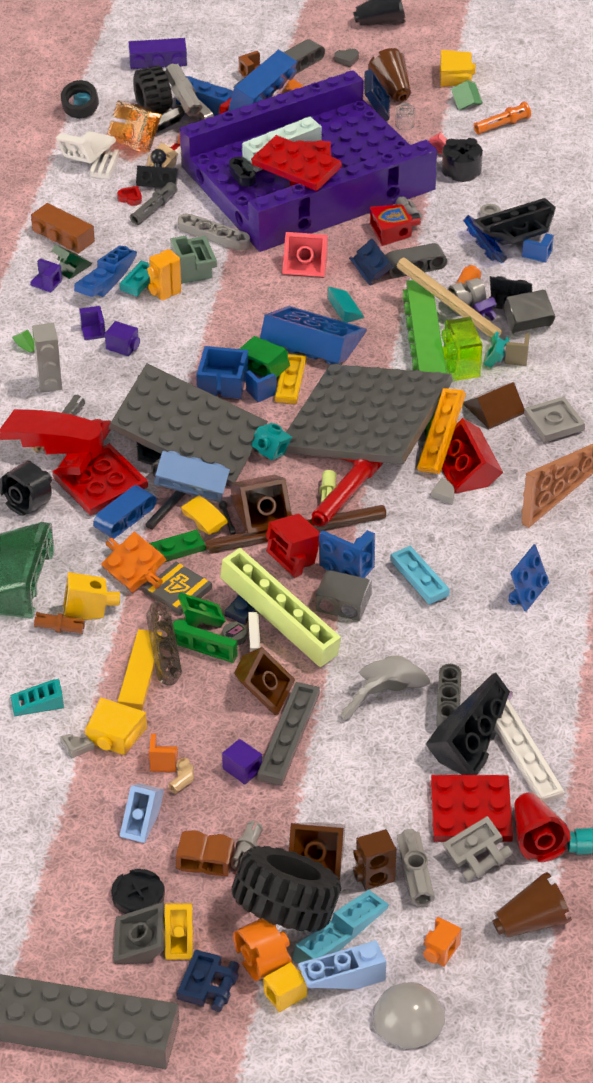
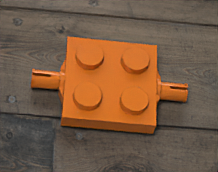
(133, 562)

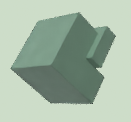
(195, 258)

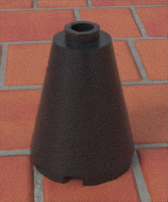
(380, 12)

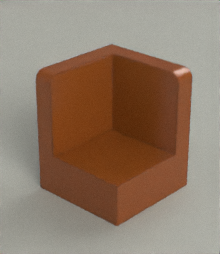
(248, 63)

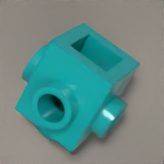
(271, 441)

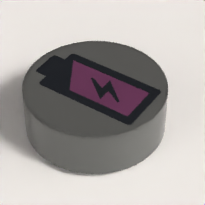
(235, 631)

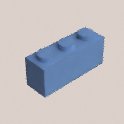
(191, 476)

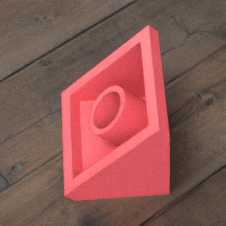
(305, 254)

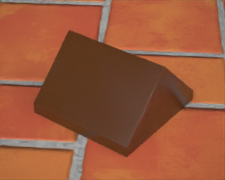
(496, 405)

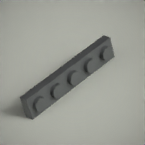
(288, 733)

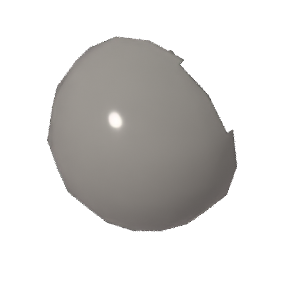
(408, 1015)

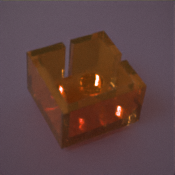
(139, 128)

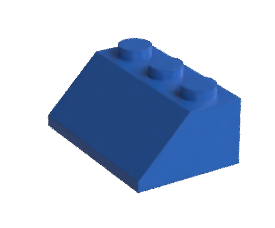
(209, 94)

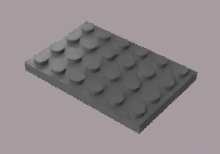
(185, 419)

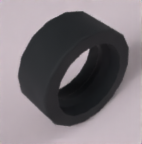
(84, 110)

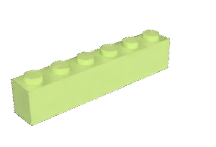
(280, 607)

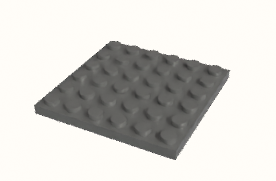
(366, 413)

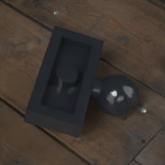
(156, 176)

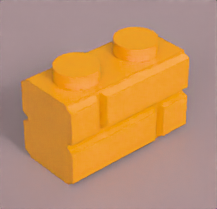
(164, 274)

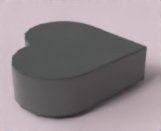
(346, 57)

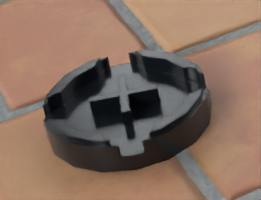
(137, 890)

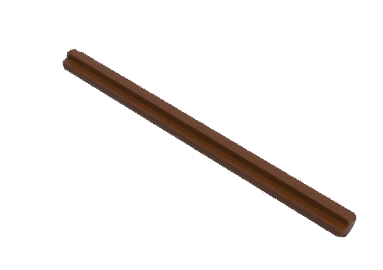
(339, 520)

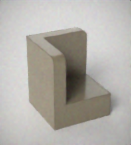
(517, 352)

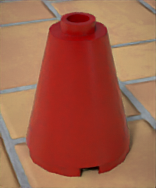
(539, 829)

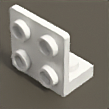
(84, 148)

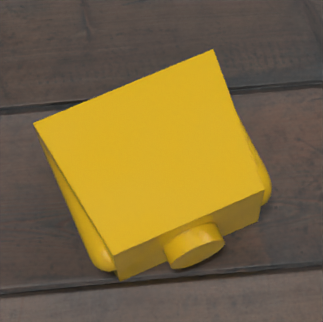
(456, 67)
(115, 726)

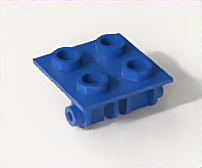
(528, 579)

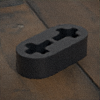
(242, 171)

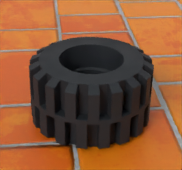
(152, 89)

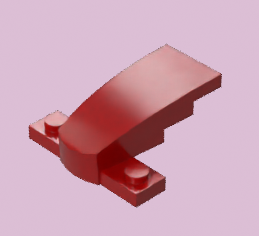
(58, 434)

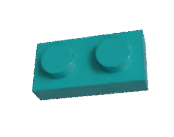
(136, 280)

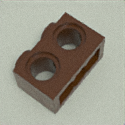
(375, 860)

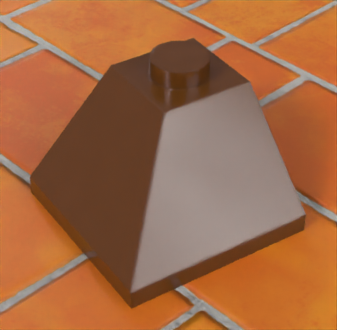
(265, 679)
(319, 842)

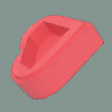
(438, 142)

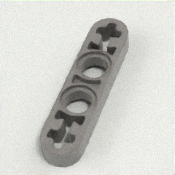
(235, 238)

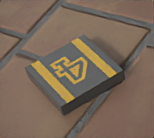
(178, 580)

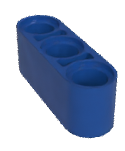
(124, 511)

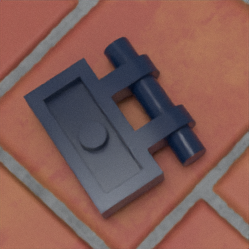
(199, 979)

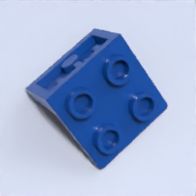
(346, 557)

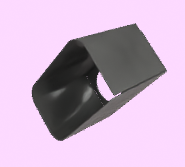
(528, 311)
(347, 590)

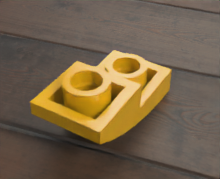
(204, 514)

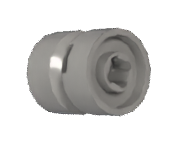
(469, 292)

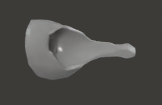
(390, 673)

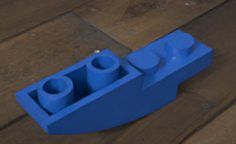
(108, 272)

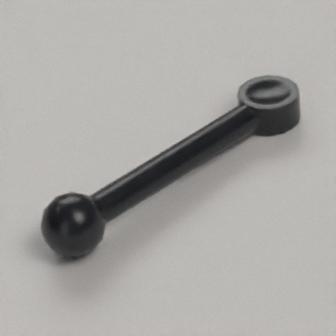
(223, 505)

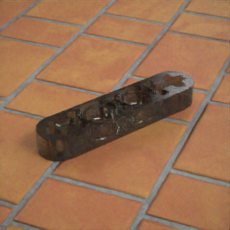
(159, 642)

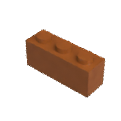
(62, 228)

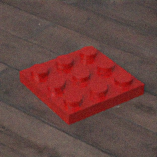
(102, 480)
(467, 799)

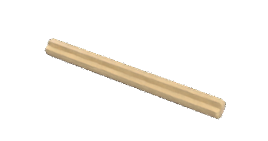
(447, 297)

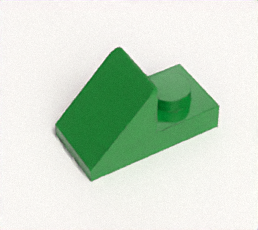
(199, 610)

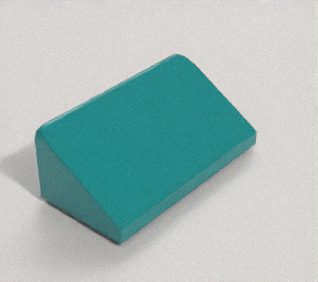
(344, 304)

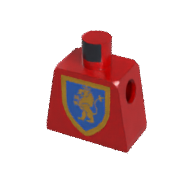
(392, 223)

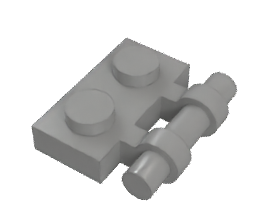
(473, 842)

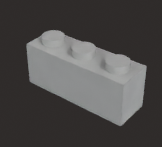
(47, 357)

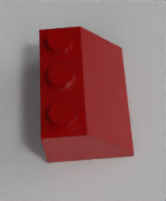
(470, 459)

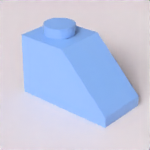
(141, 811)

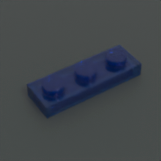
(491, 248)

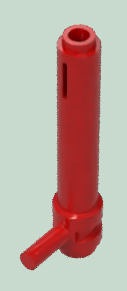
(344, 490)

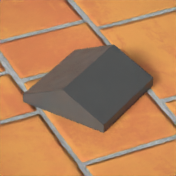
(139, 935)

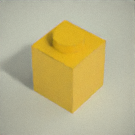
(285, 987)

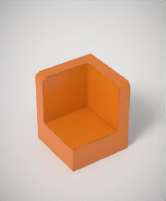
(162, 757)

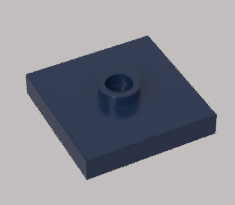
(376, 94)

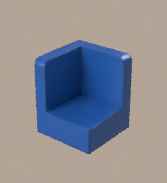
(537, 250)
(260, 388)

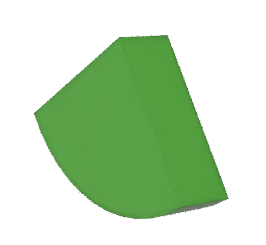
(24, 340)

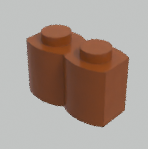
(204, 853)

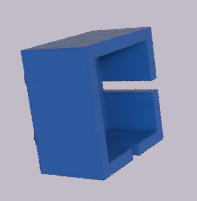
(222, 371)

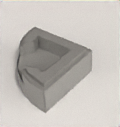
(443, 491)
(75, 745)

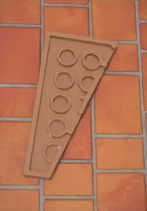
(554, 482)

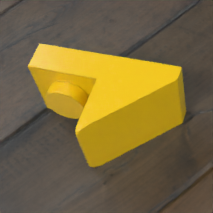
(179, 930)

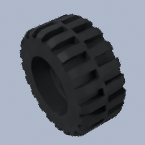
(286, 888)

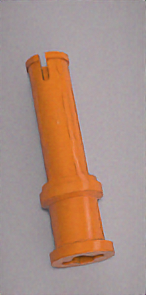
(508, 116)

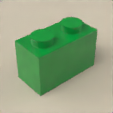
(266, 357)

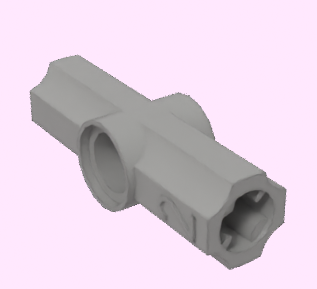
(183, 90)
(415, 867)

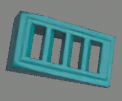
(49, 690)

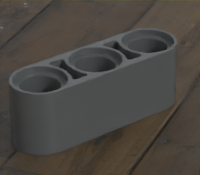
(306, 54)
(425, 257)
(448, 691)

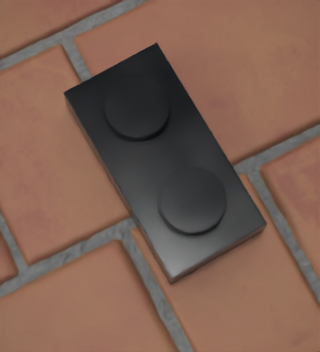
(170, 117)

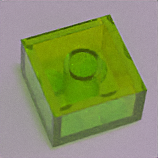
(462, 348)

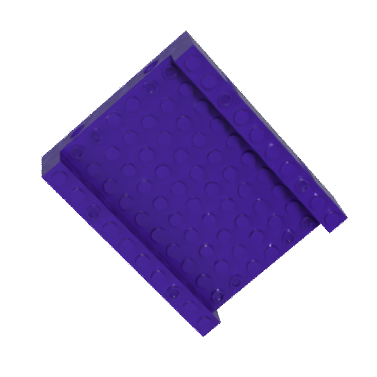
(373, 157)

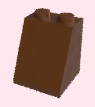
(260, 501)

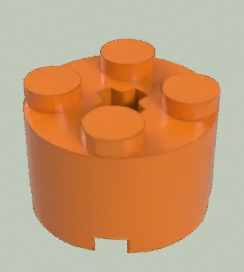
(262, 948)

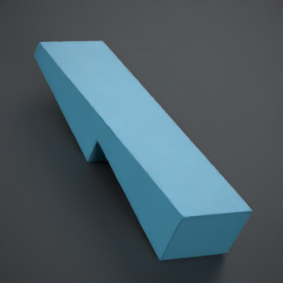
(343, 928)

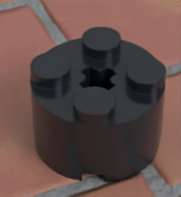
(462, 159)
(26, 488)

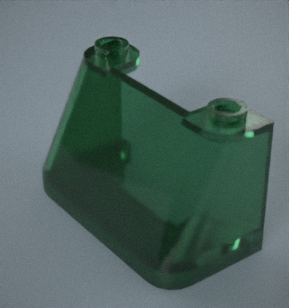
(21, 564)

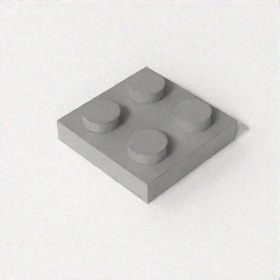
(554, 419)

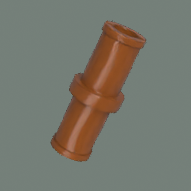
(59, 623)

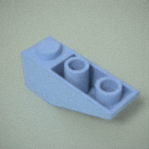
(347, 968)

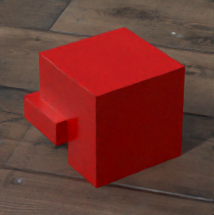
(293, 543)

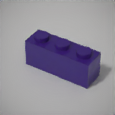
(157, 52)

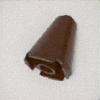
(392, 73)
(532, 909)

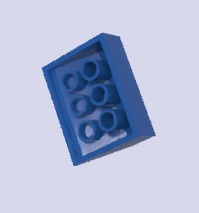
(264, 80)
(311, 334)

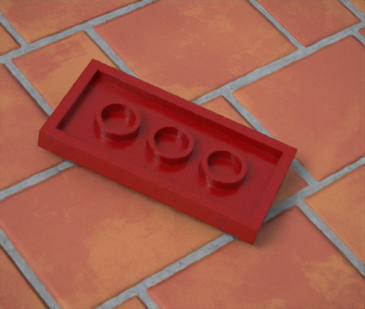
(296, 162)

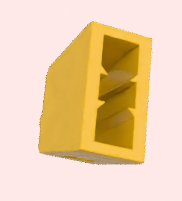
(87, 596)

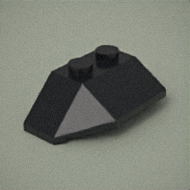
(518, 222)

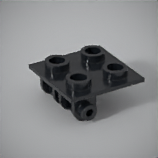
(503, 288)

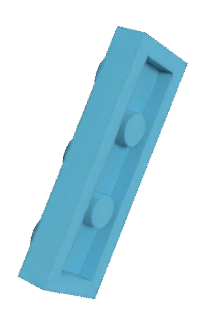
(419, 575)

